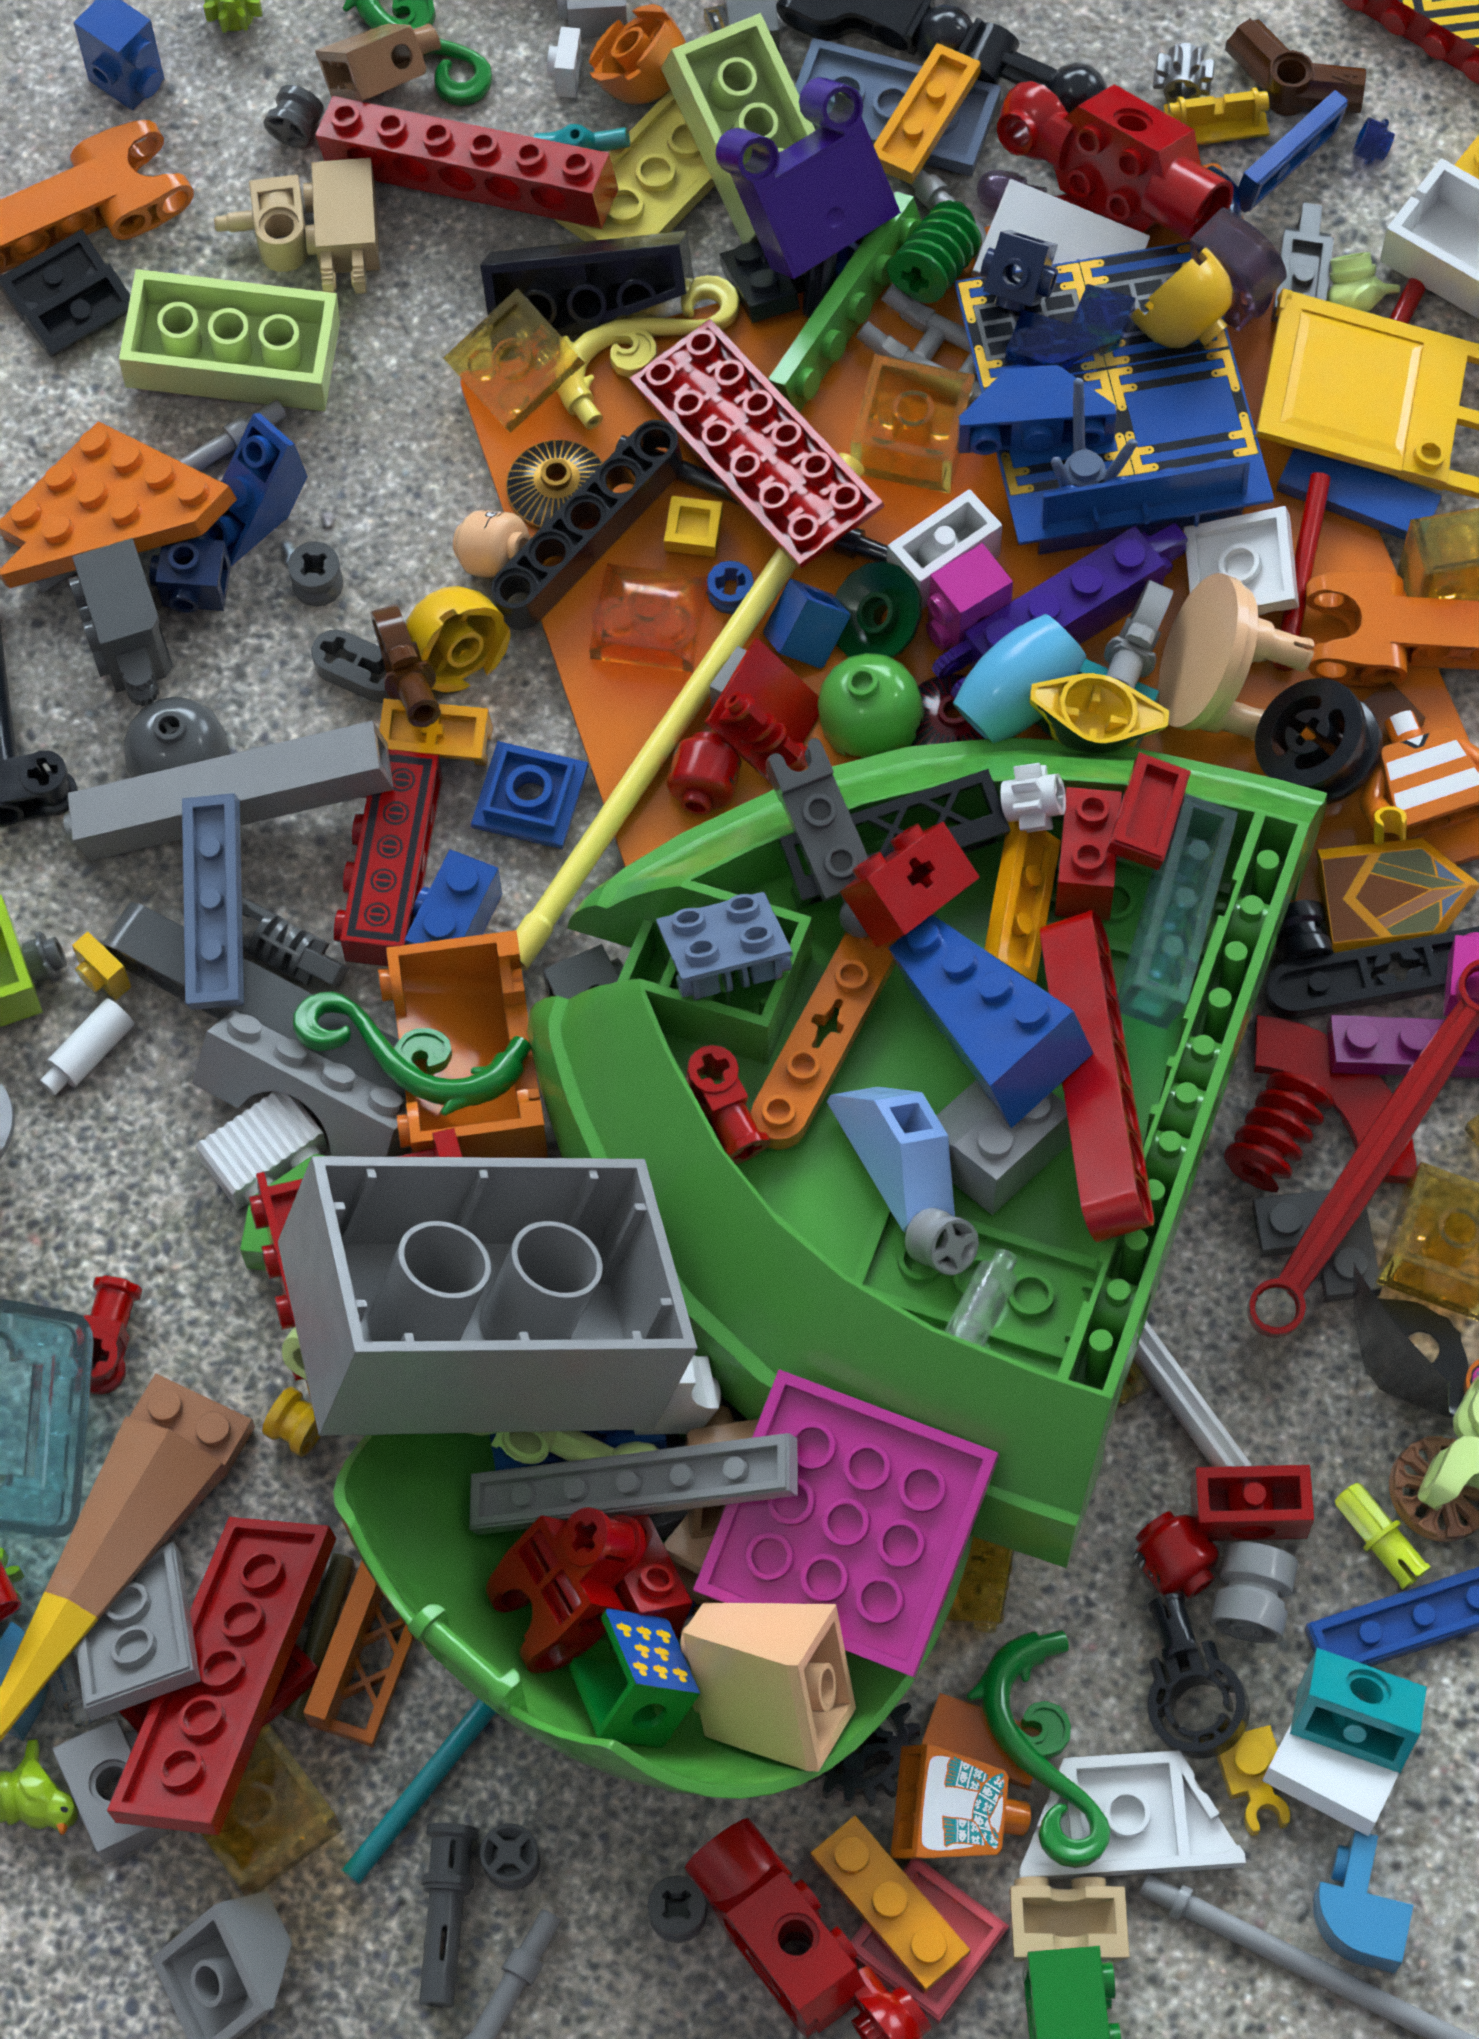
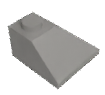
(225, 1967)

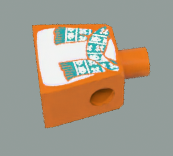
(952, 1806)

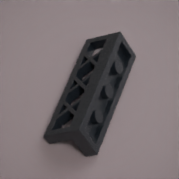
(968, 834)

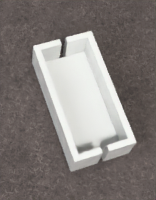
(1445, 238)

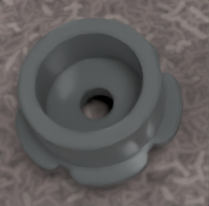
(44, 957)

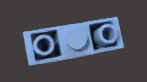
(899, 1147)

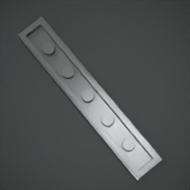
(637, 1483)

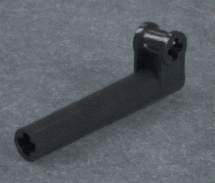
(24, 778)

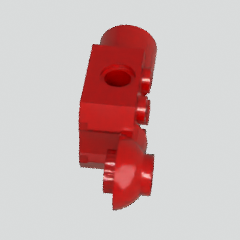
(1116, 157)
(765, 1911)

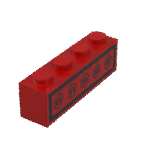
(389, 859)

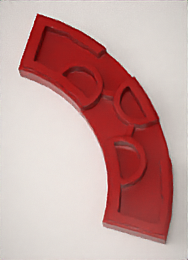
(1357, 1097)

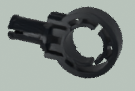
(1183, 1651)

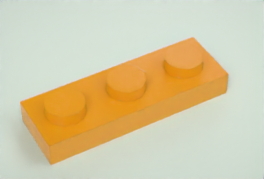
(925, 112)
(1022, 899)
(890, 1903)

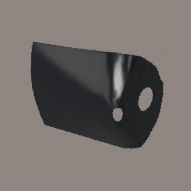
(1396, 1362)

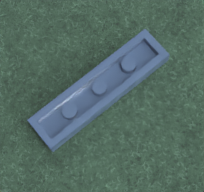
(212, 901)

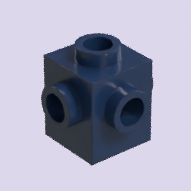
(1034, 259)
(192, 574)

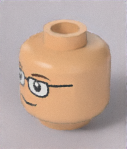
(488, 541)

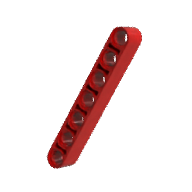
(1100, 1091)

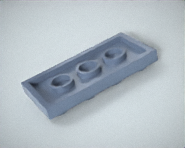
(883, 84)

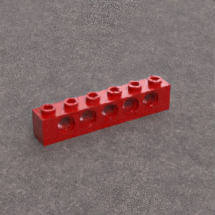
(471, 161)

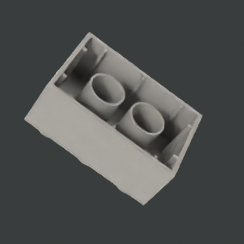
(483, 1295)

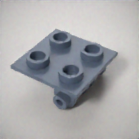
(724, 940)

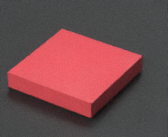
(969, 1920)

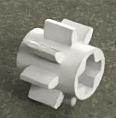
(1033, 797)

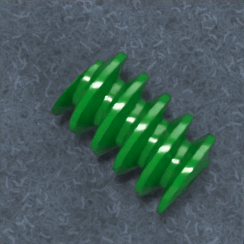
(936, 252)

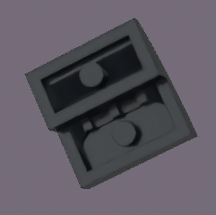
(65, 293)

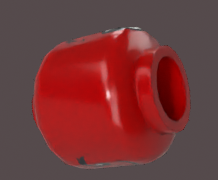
(703, 773)
(1176, 1555)

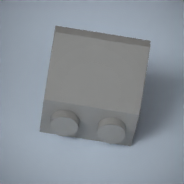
(990, 1157)

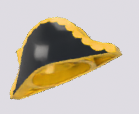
(1096, 712)

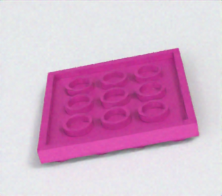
(871, 1526)

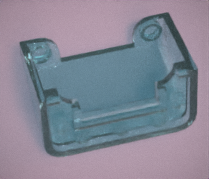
(42, 1418)

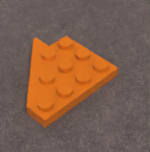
(104, 495)

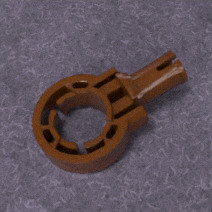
(406, 673)

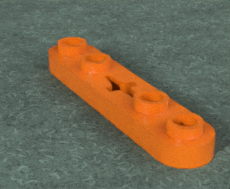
(806, 1072)

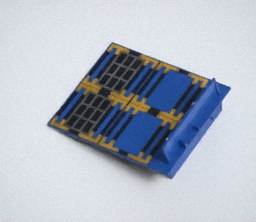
(1180, 404)

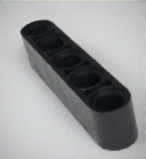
(590, 502)

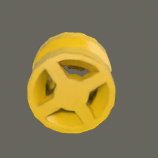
(292, 1421)

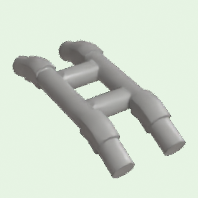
(924, 319)

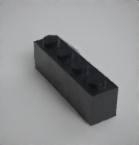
(591, 280)

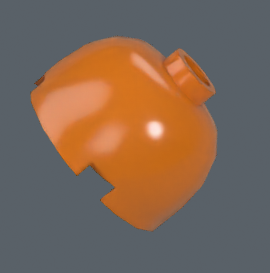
(632, 55)

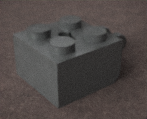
(121, 620)

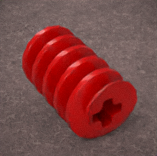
(1273, 1127)

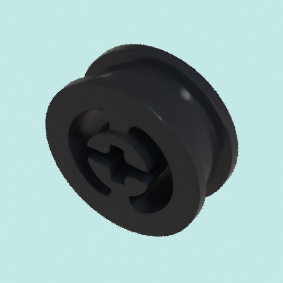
(1333, 717)

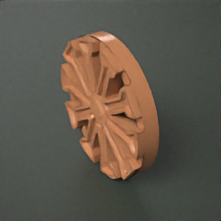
(1406, 1505)

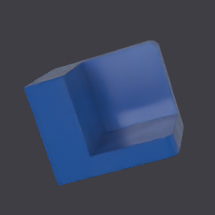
(806, 623)

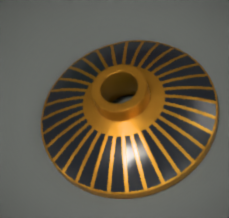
(533, 493)

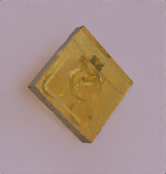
(513, 360)

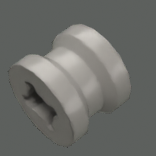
(941, 1241)

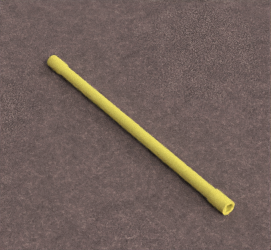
(539, 923)

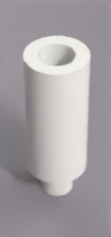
(86, 1046)

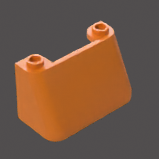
(478, 1001)

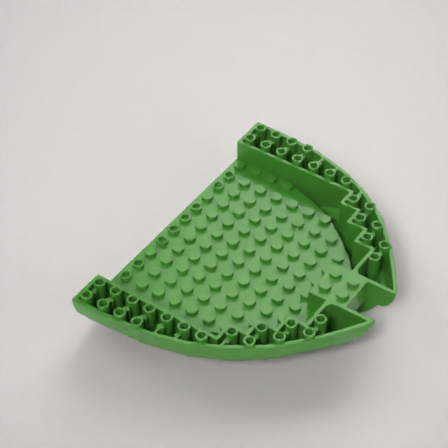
(796, 1247)

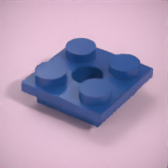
(536, 820)

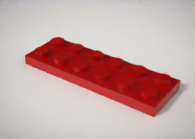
(243, 1633)

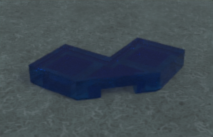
(1094, 329)

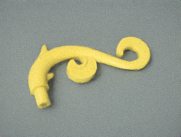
(639, 334)

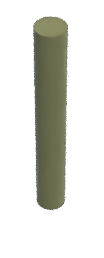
(322, 1624)

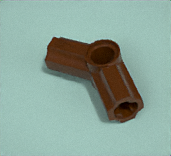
(1276, 66)

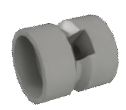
(1255, 1584)

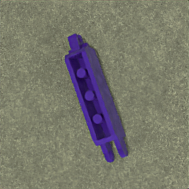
(1079, 598)

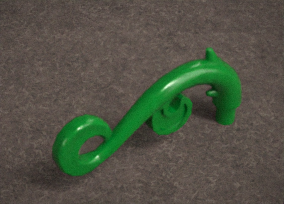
(421, 13)
(420, 1043)
(1032, 1753)

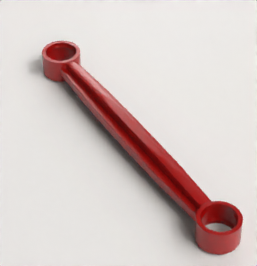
(1373, 1157)

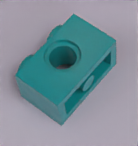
(1358, 1710)

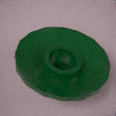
(866, 597)

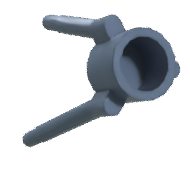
(1084, 465)

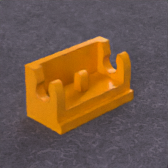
(456, 734)

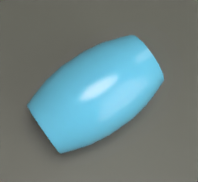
(999, 685)

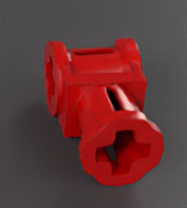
(725, 1102)
(109, 1324)

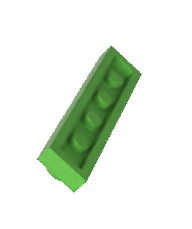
(843, 308)

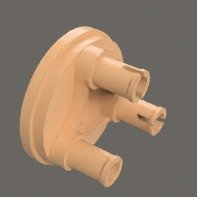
(1212, 653)

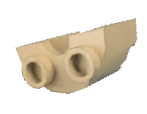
(1068, 1917)

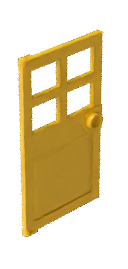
(1367, 391)

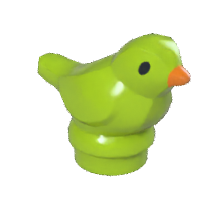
(34, 1797)

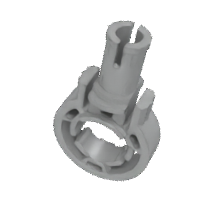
(1131, 651)

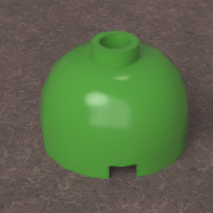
(870, 706)

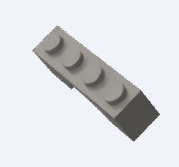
(249, 1059)

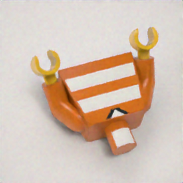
(1421, 781)

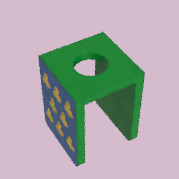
(648, 1673)

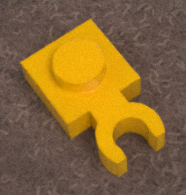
(1243, 1773)

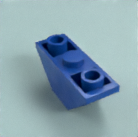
(1032, 412)
(266, 482)

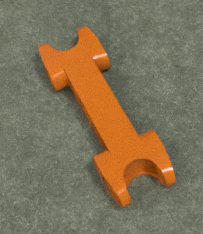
(94, 195)
(1389, 629)

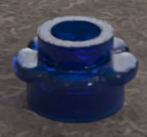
(1373, 140)

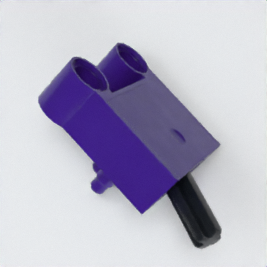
(813, 192)

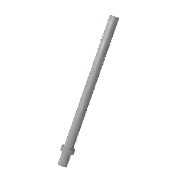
(1183, 1904)

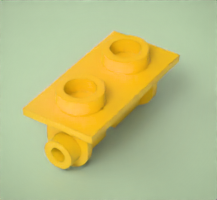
(1223, 118)

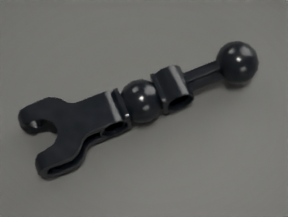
(921, 25)

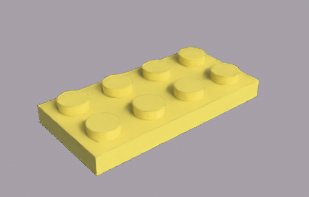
(656, 177)

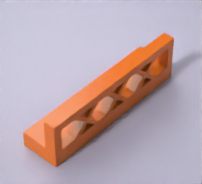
(343, 1658)

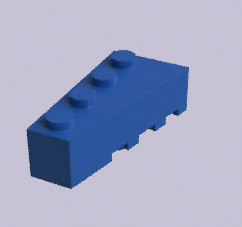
(995, 1019)

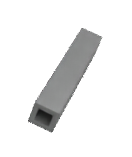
(265, 779)

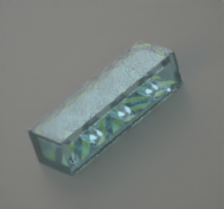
(1176, 914)

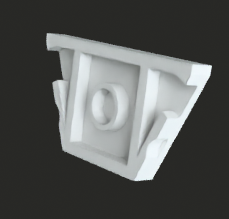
(1154, 1816)

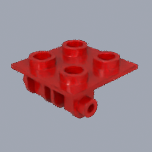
(765, 711)

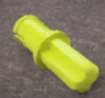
(1381, 1534)

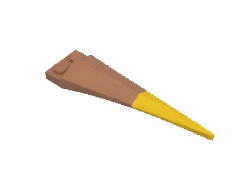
(150, 1483)

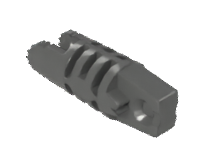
(290, 948)

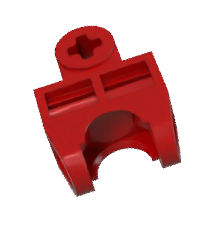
(566, 1581)

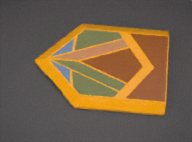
(1389, 892)

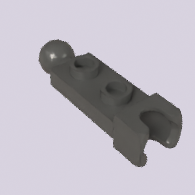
(821, 826)

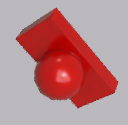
(1148, 811)

